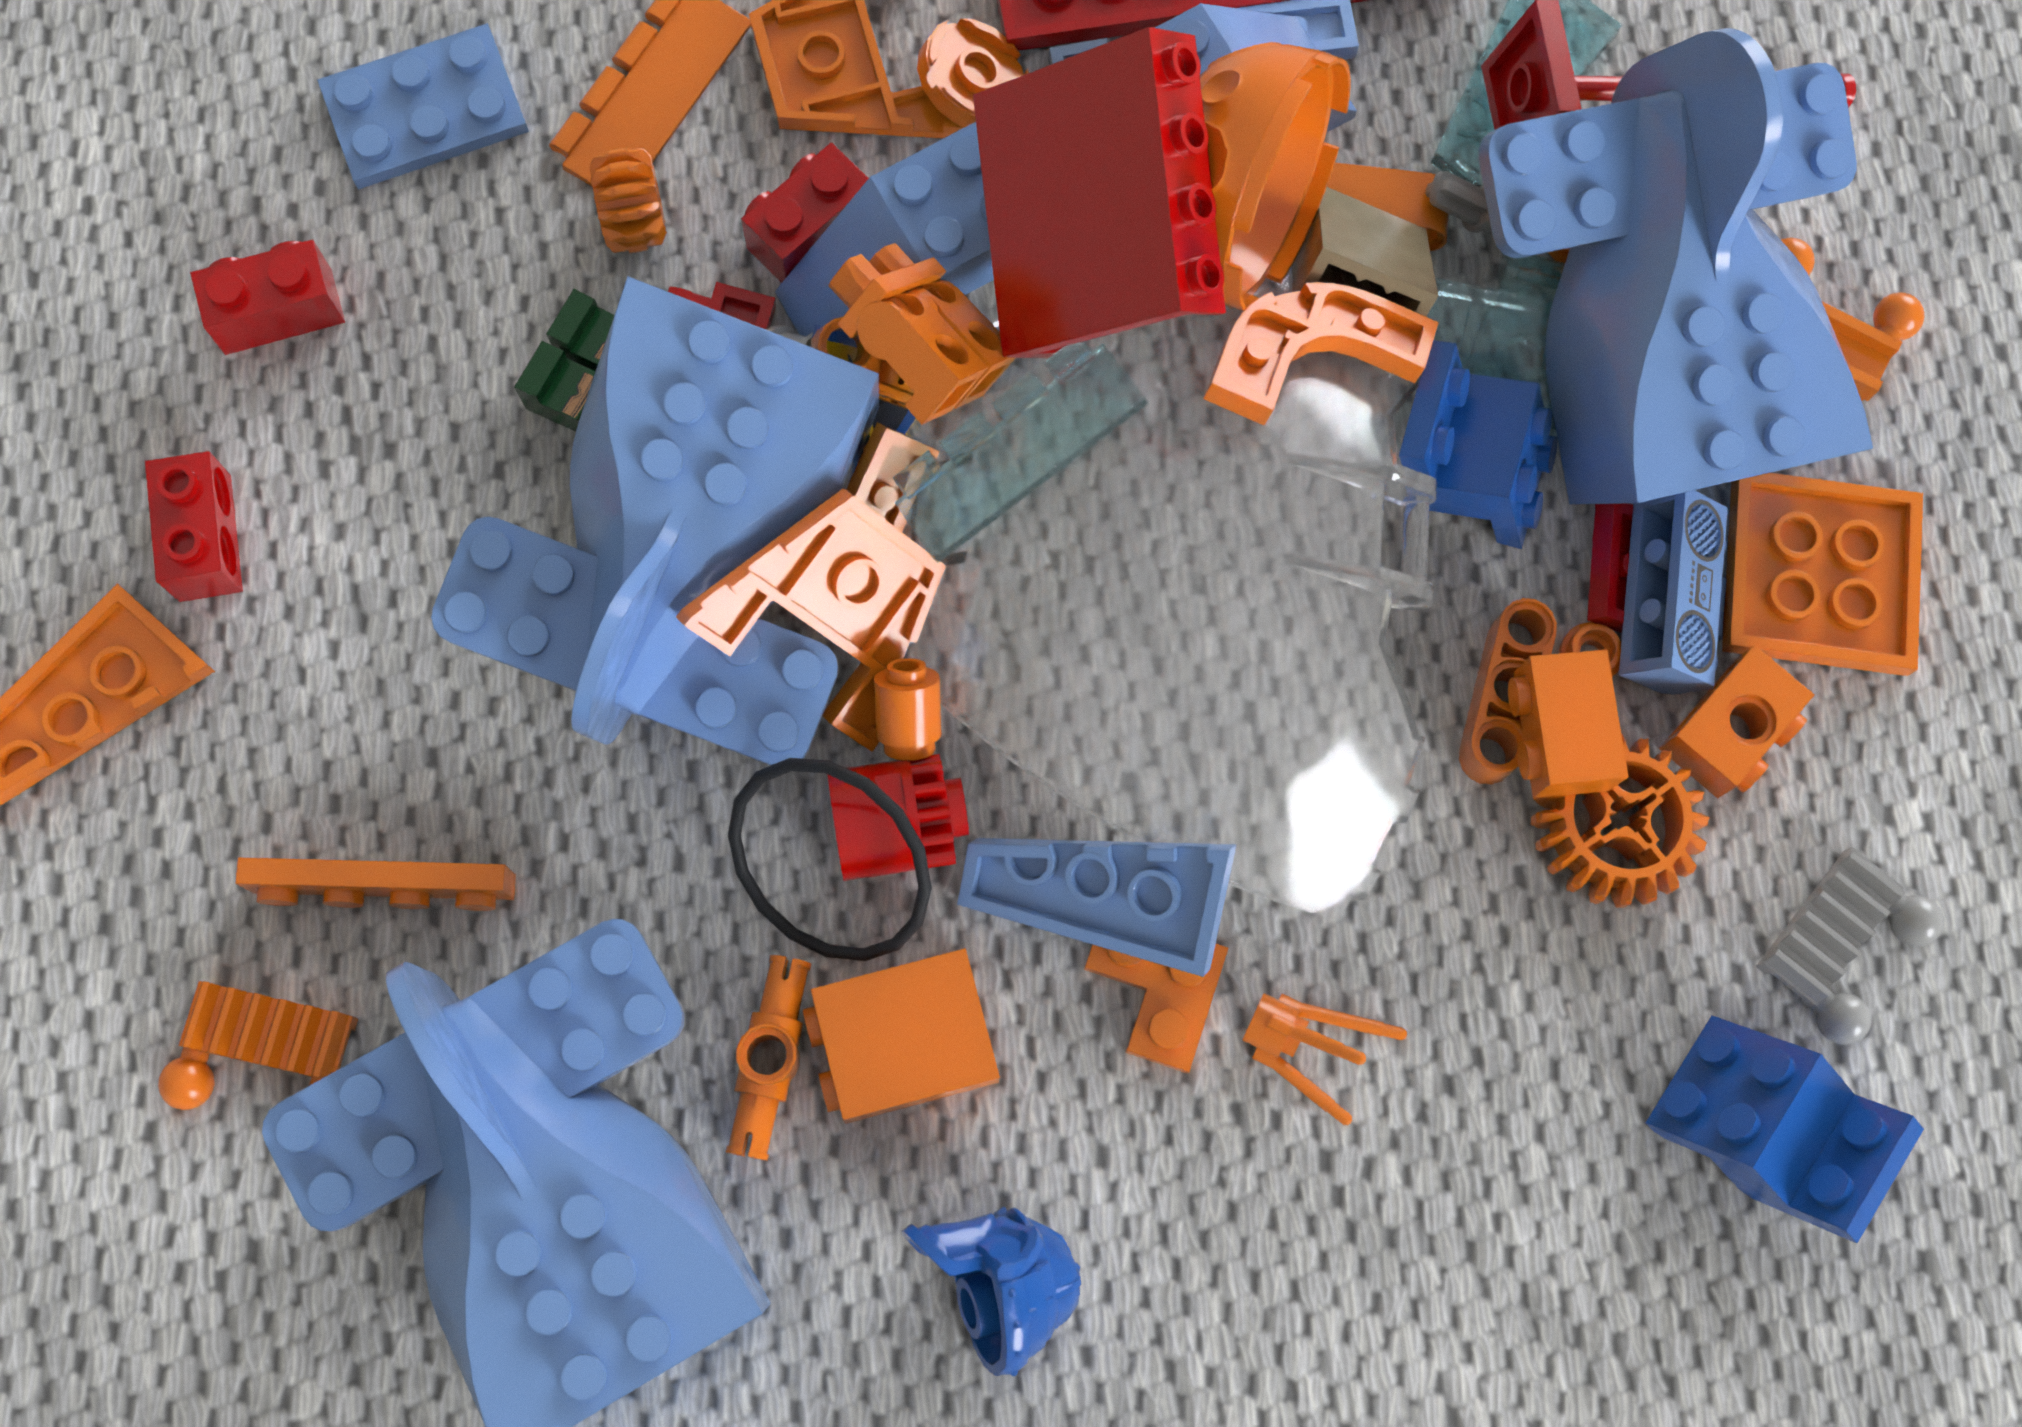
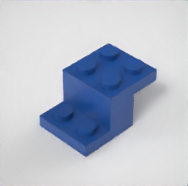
(1481, 444)
(1785, 1127)

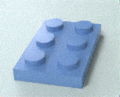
(422, 106)

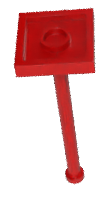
(1534, 74)

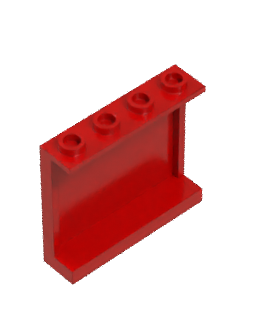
(1099, 194)

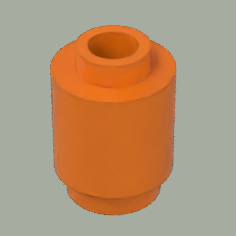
(908, 709)

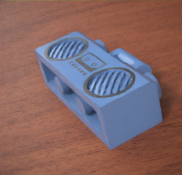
(1674, 593)

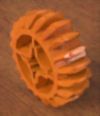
(1634, 841)

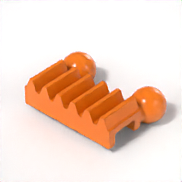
(1865, 346)
(252, 1031)

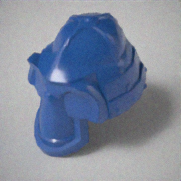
(1010, 1282)

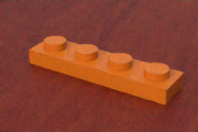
(349, 881)

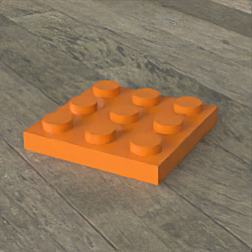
(1824, 572)

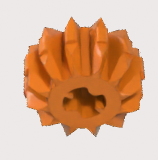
(628, 200)

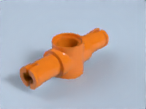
(760, 1092)

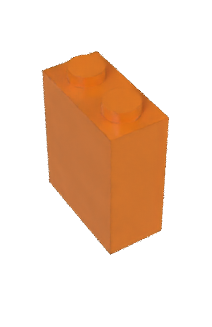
(901, 1037)

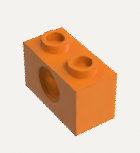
(1760, 695)

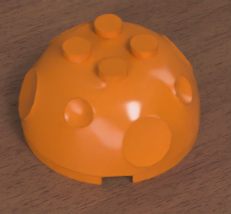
(1269, 155)

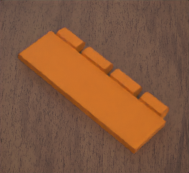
(662, 84)

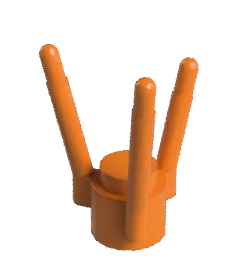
(1280, 1028)

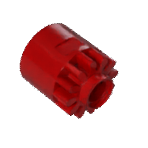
(869, 837)

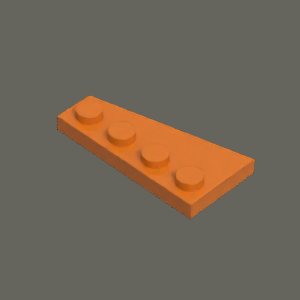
(90, 687)

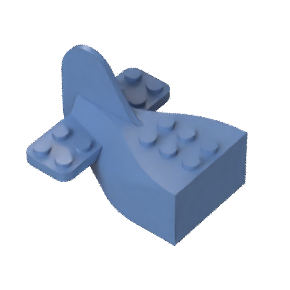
(1681, 320)
(680, 471)
(557, 1217)

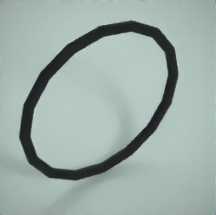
(882, 800)

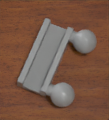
(1832, 929)

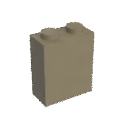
(1367, 251)

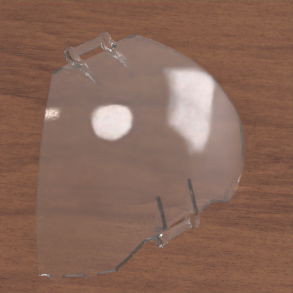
(1203, 615)

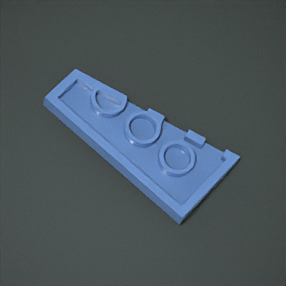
(1113, 894)

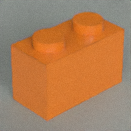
(1568, 724)

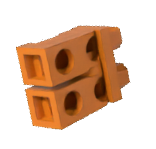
(921, 329)

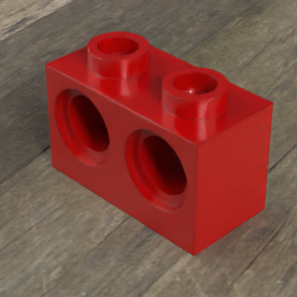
(193, 526)

